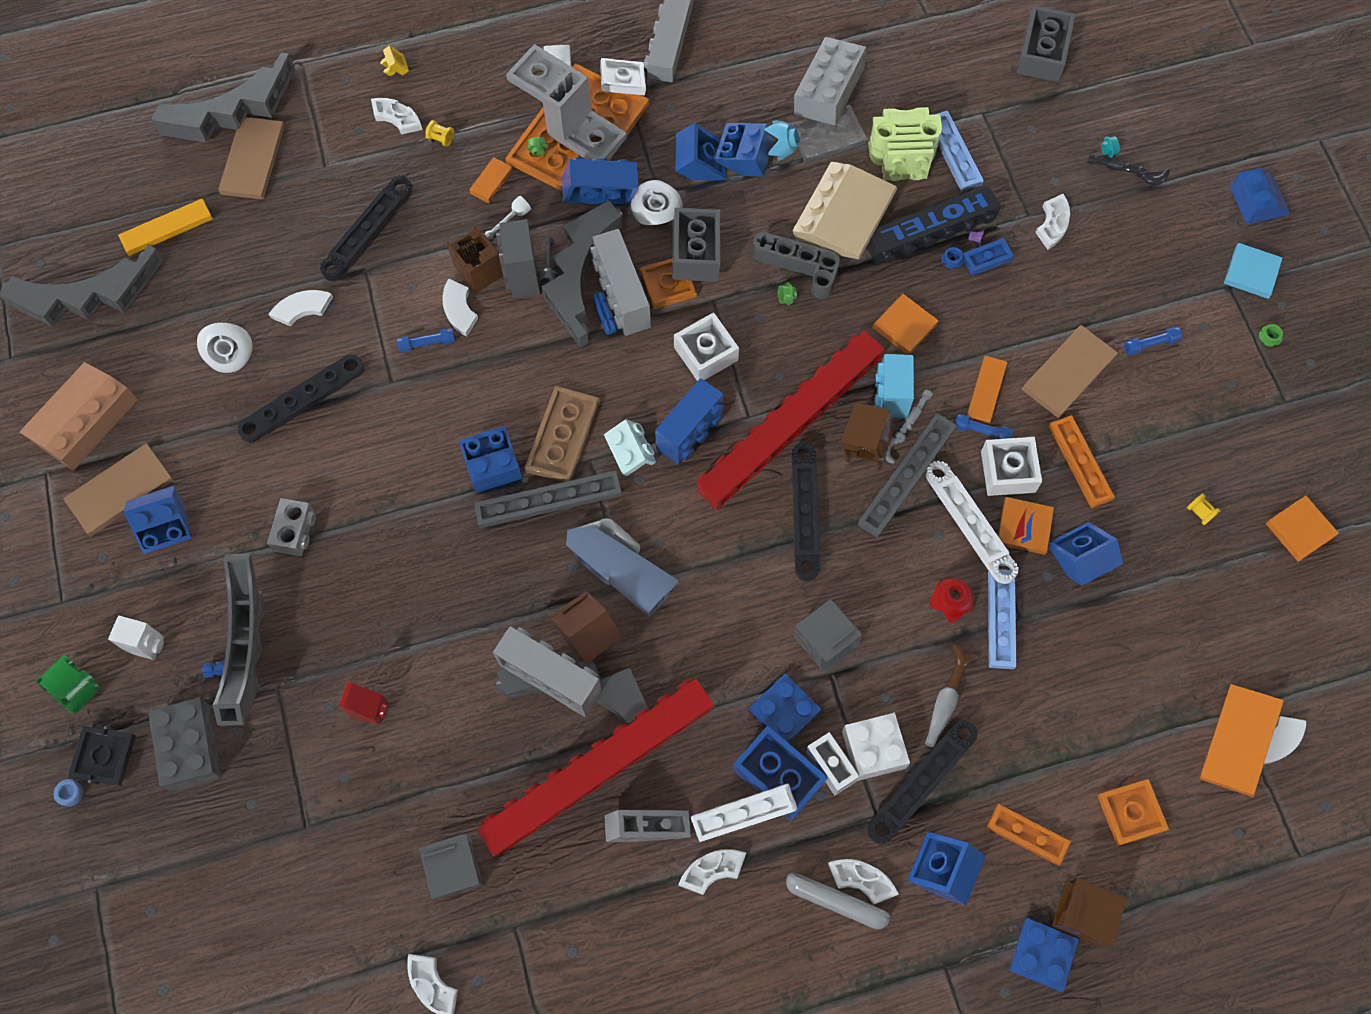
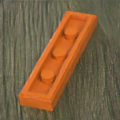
(1081, 461)

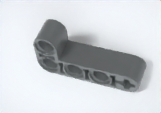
(763, 251)

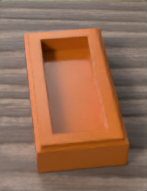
(491, 180)

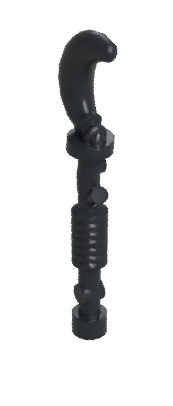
(1141, 171)

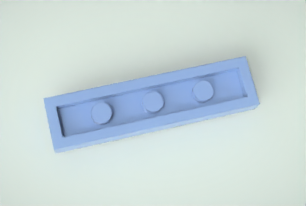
(957, 155)
(1001, 623)

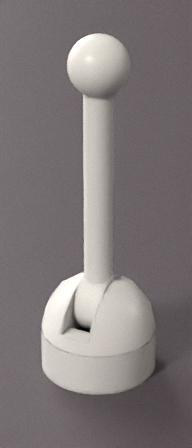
(519, 207)

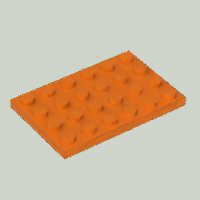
(617, 108)

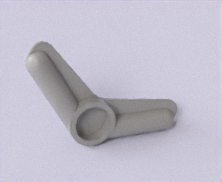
(613, 530)

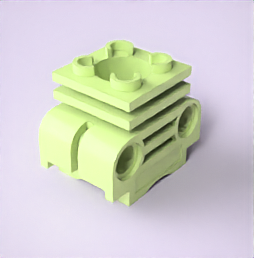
(905, 143)

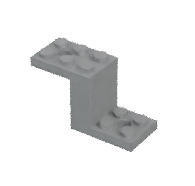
(566, 104)

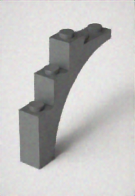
(244, 644)

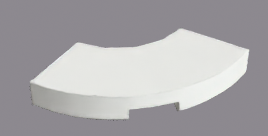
(396, 113)
(1056, 221)
(300, 305)
(456, 307)
(1285, 738)
(712, 867)
(863, 877)
(429, 986)

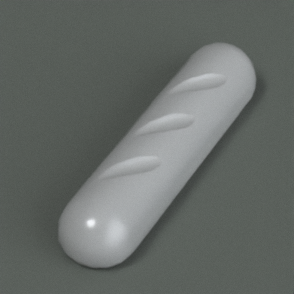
(837, 901)

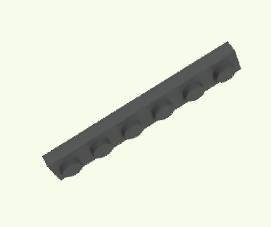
(906, 475)
(547, 499)

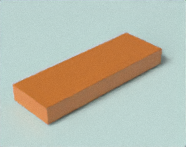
(986, 390)
(1028, 834)

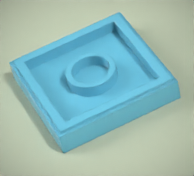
(1253, 270)

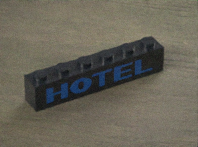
(933, 224)

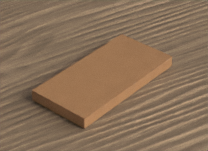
(251, 158)
(1069, 371)
(562, 434)
(106, 495)

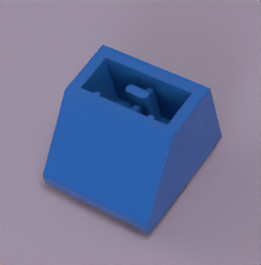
(745, 148)
(490, 459)
(158, 519)

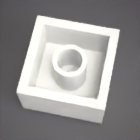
(706, 347)
(1011, 466)
(875, 746)

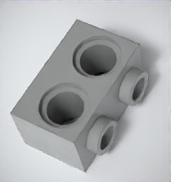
(284, 526)

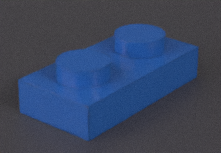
(987, 257)

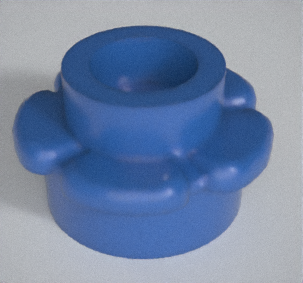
(954, 253)

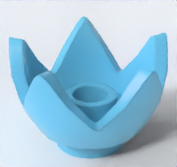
(788, 138)

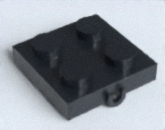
(101, 755)

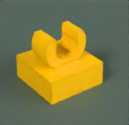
(394, 62)

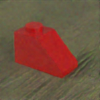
(363, 704)

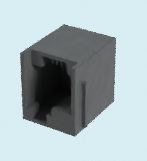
(827, 636)
(451, 867)

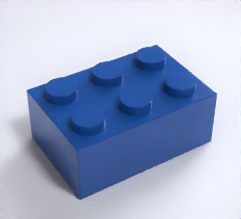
(599, 181)
(690, 422)
(773, 763)

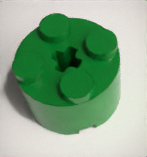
(68, 684)

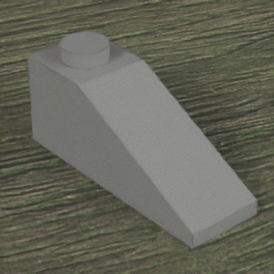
(646, 825)

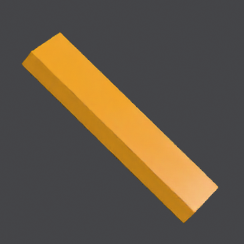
(165, 227)

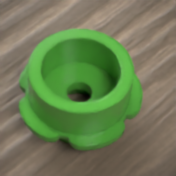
(537, 146)
(787, 294)
(1274, 331)

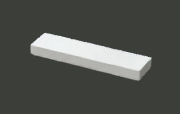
(744, 812)

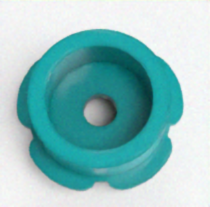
(1110, 146)

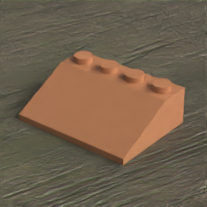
(79, 415)

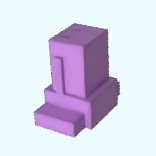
(978, 237)

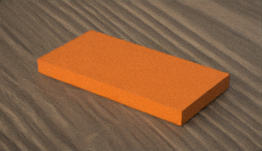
(1241, 740)

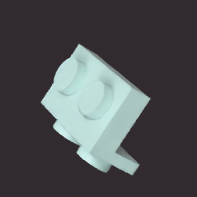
(629, 446)

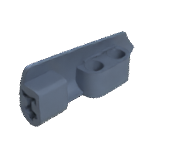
(622, 568)

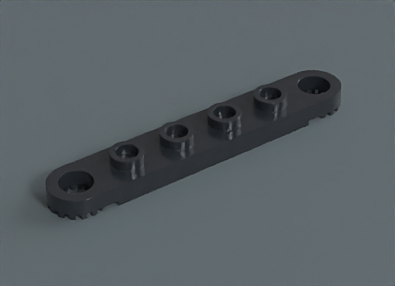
(366, 228)
(300, 398)
(805, 511)
(922, 782)

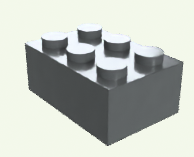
(1046, 43)
(696, 244)
(518, 259)
(184, 744)

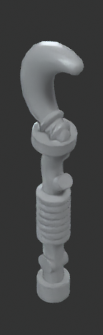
(910, 420)

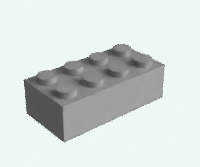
(829, 81)
(620, 282)
(547, 670)

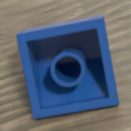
(697, 153)
(1258, 196)
(1086, 553)
(947, 867)

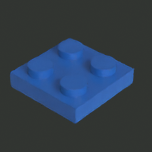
(785, 708)
(1044, 955)

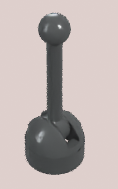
(547, 274)

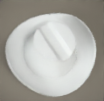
(655, 203)
(224, 346)

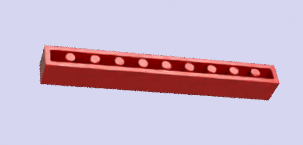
(790, 420)
(595, 768)

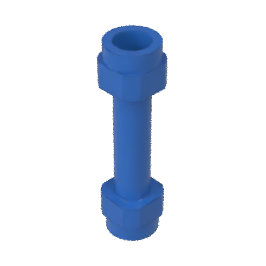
(406, 344)
(1135, 345)
(964, 423)

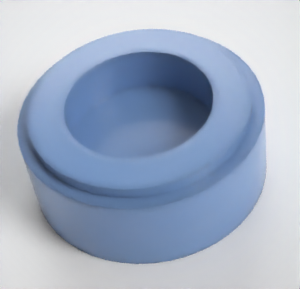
(68, 792)

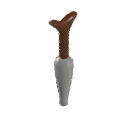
(948, 697)

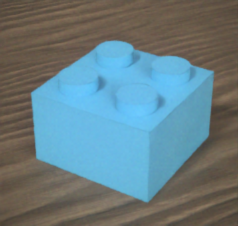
(895, 384)

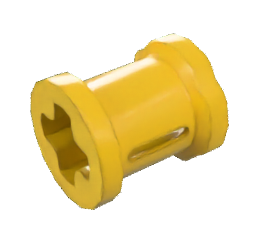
(432, 133)
(1203, 509)

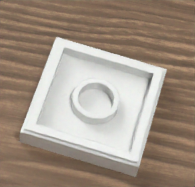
(622, 76)

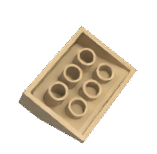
(844, 210)

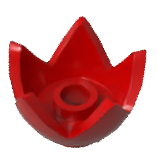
(952, 608)

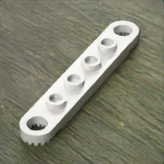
(972, 522)

